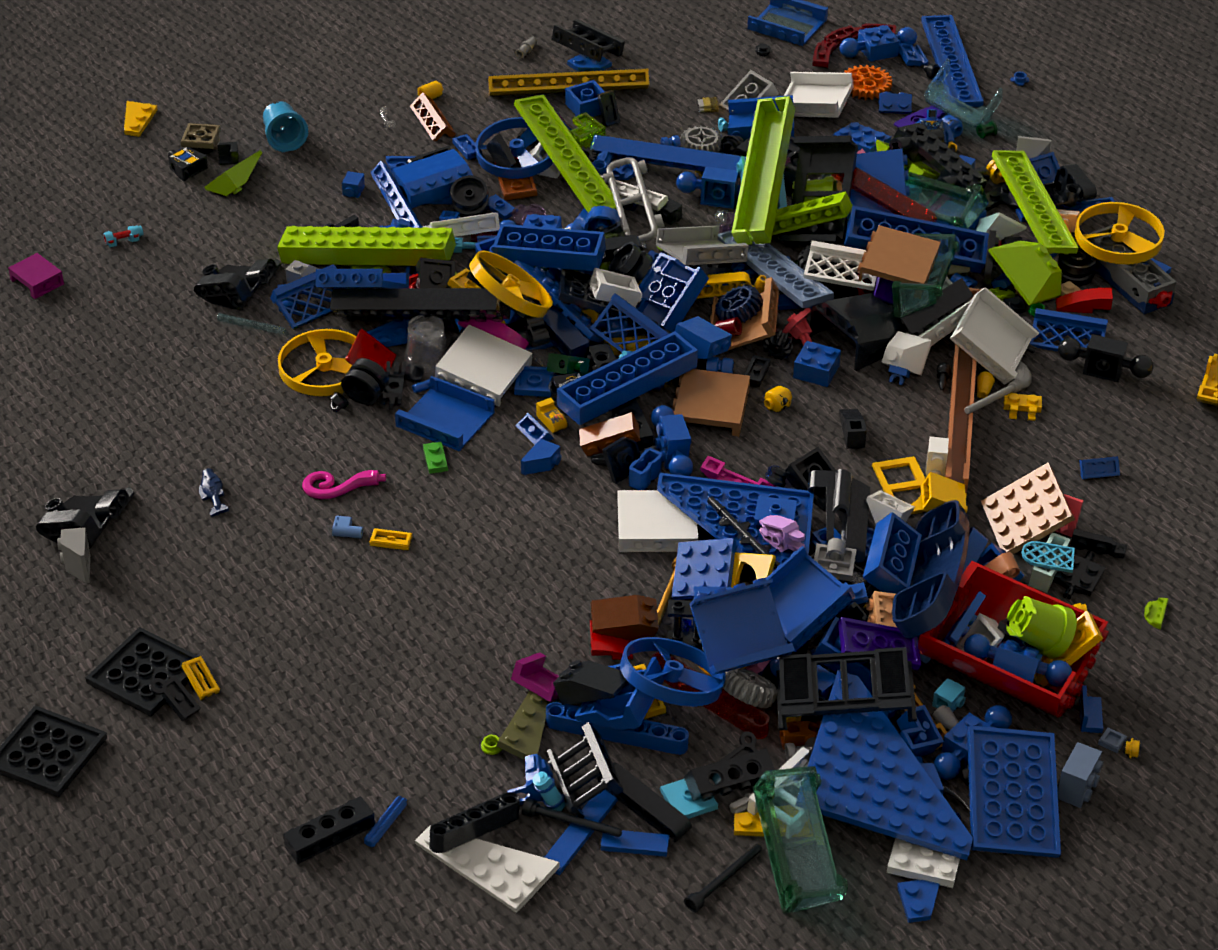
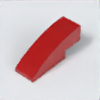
(1085, 300)

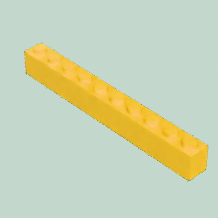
(559, 81)

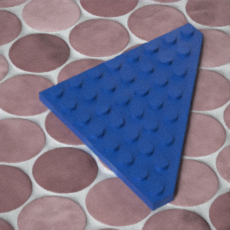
(740, 500)
(878, 781)

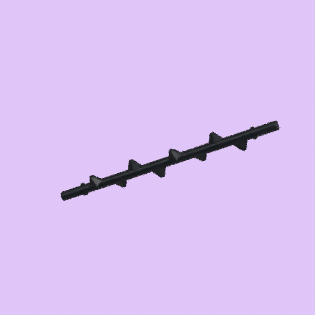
(741, 528)

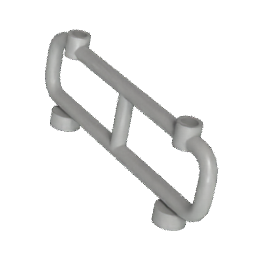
(639, 169)

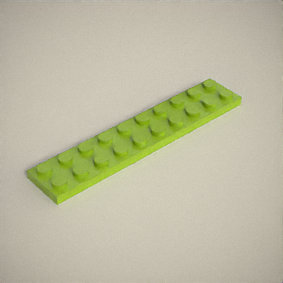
(565, 152)
(1034, 201)

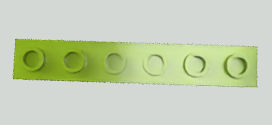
(812, 212)

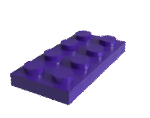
(867, 636)

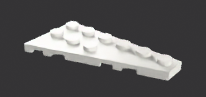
(496, 869)

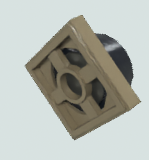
(201, 137)

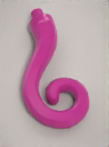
(364, 478)

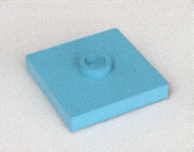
(679, 797)

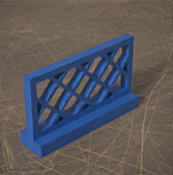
(297, 287)
(637, 317)
(1069, 324)

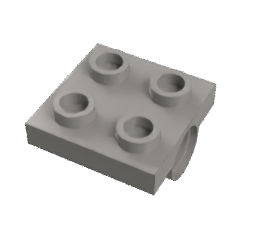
(836, 558)

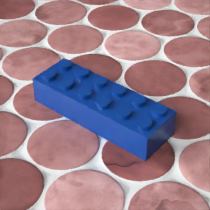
(551, 246)

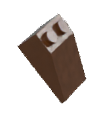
(625, 617)

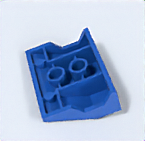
(431, 177)
(670, 291)
(624, 710)

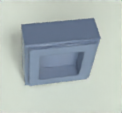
(1112, 740)

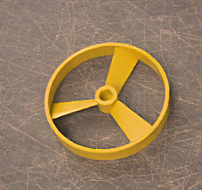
(1126, 212)
(513, 285)
(324, 360)

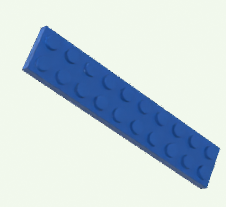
(947, 44)

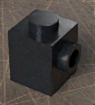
(671, 212)

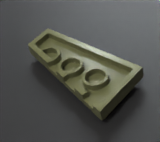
(526, 728)

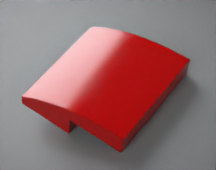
(607, 645)

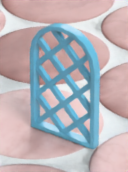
(1039, 563)

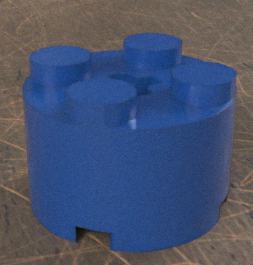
(600, 218)

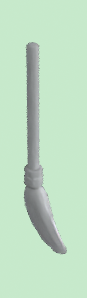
(1022, 381)

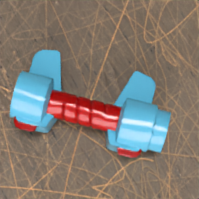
(133, 234)

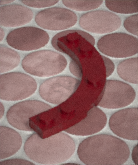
(833, 40)

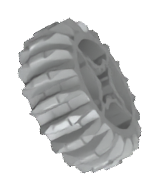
(702, 139)
(750, 687)

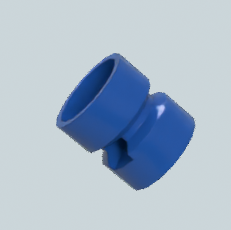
(724, 365)

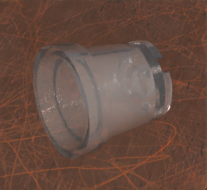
(425, 342)

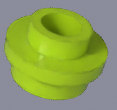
(490, 740)

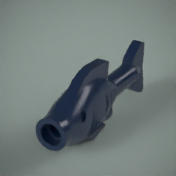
(211, 488)

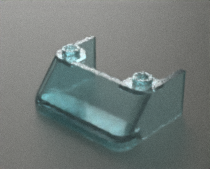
(938, 96)

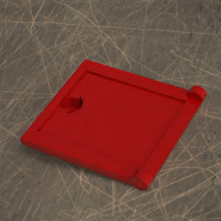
(369, 348)

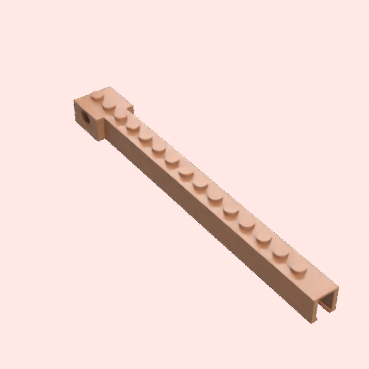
(959, 422)

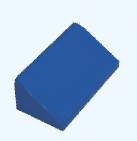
(533, 429)

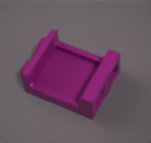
(37, 275)
(533, 676)

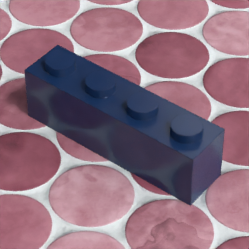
(564, 334)

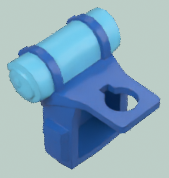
(540, 784)

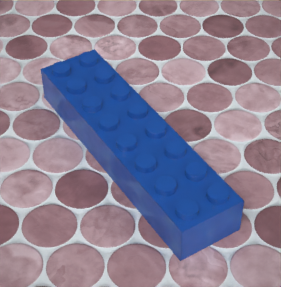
(864, 221)
(626, 378)

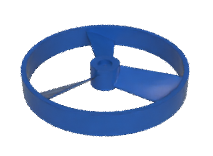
(529, 164)
(673, 672)

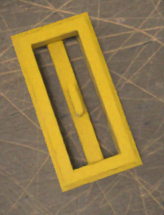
(390, 541)
(193, 680)

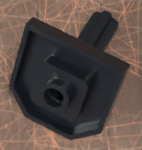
(618, 458)

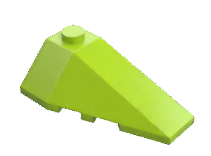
(235, 177)

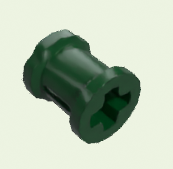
(987, 129)

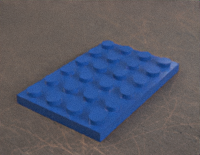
(1013, 791)

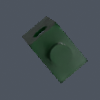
(572, 364)

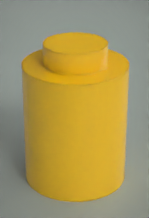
(432, 89)

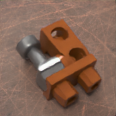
(799, 734)

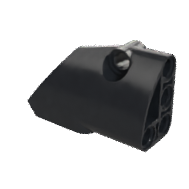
(1067, 189)
(232, 284)
(83, 512)

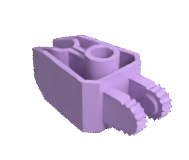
(781, 533)

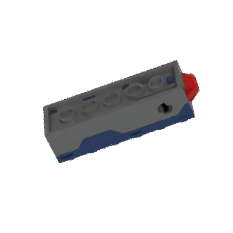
(1140, 283)

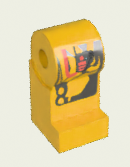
(550, 415)

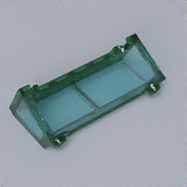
(947, 201)
(914, 297)
(797, 839)

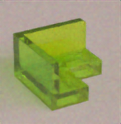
(586, 129)

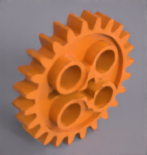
(869, 81)

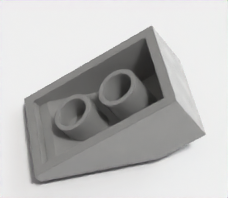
(751, 87)

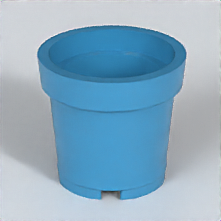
(294, 127)

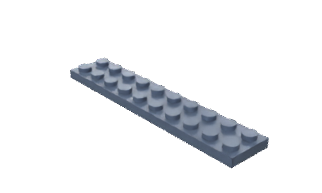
(786, 274)

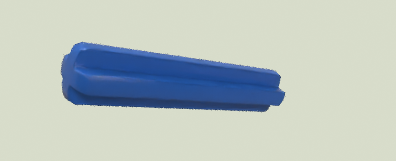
(385, 821)

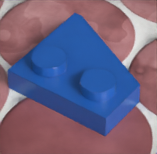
(918, 899)

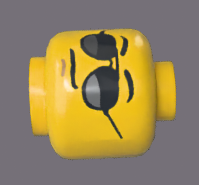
(778, 398)

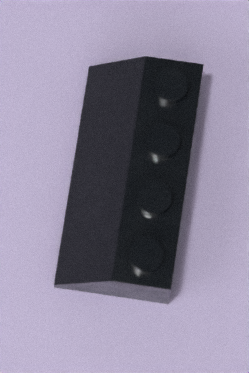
(951, 298)

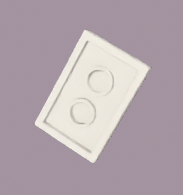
(922, 863)

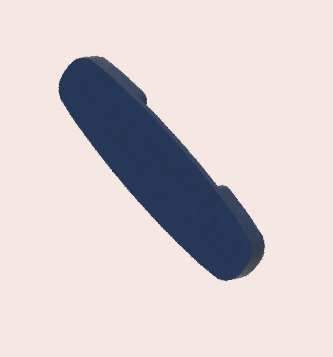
(935, 572)

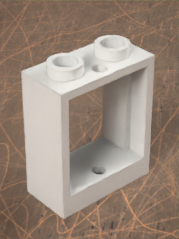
(606, 283)

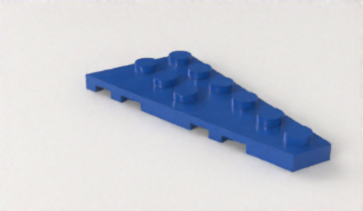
(573, 312)

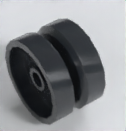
(469, 196)
(631, 261)
(1077, 267)
(365, 381)

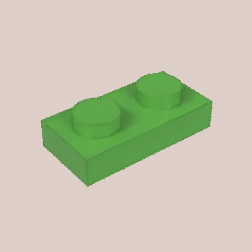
(435, 457)

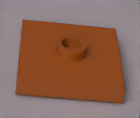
(517, 188)

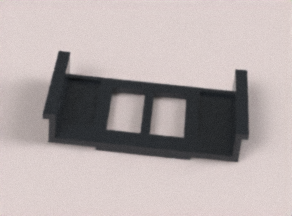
(822, 156)
(889, 677)

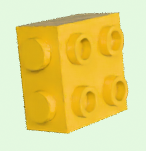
(940, 490)

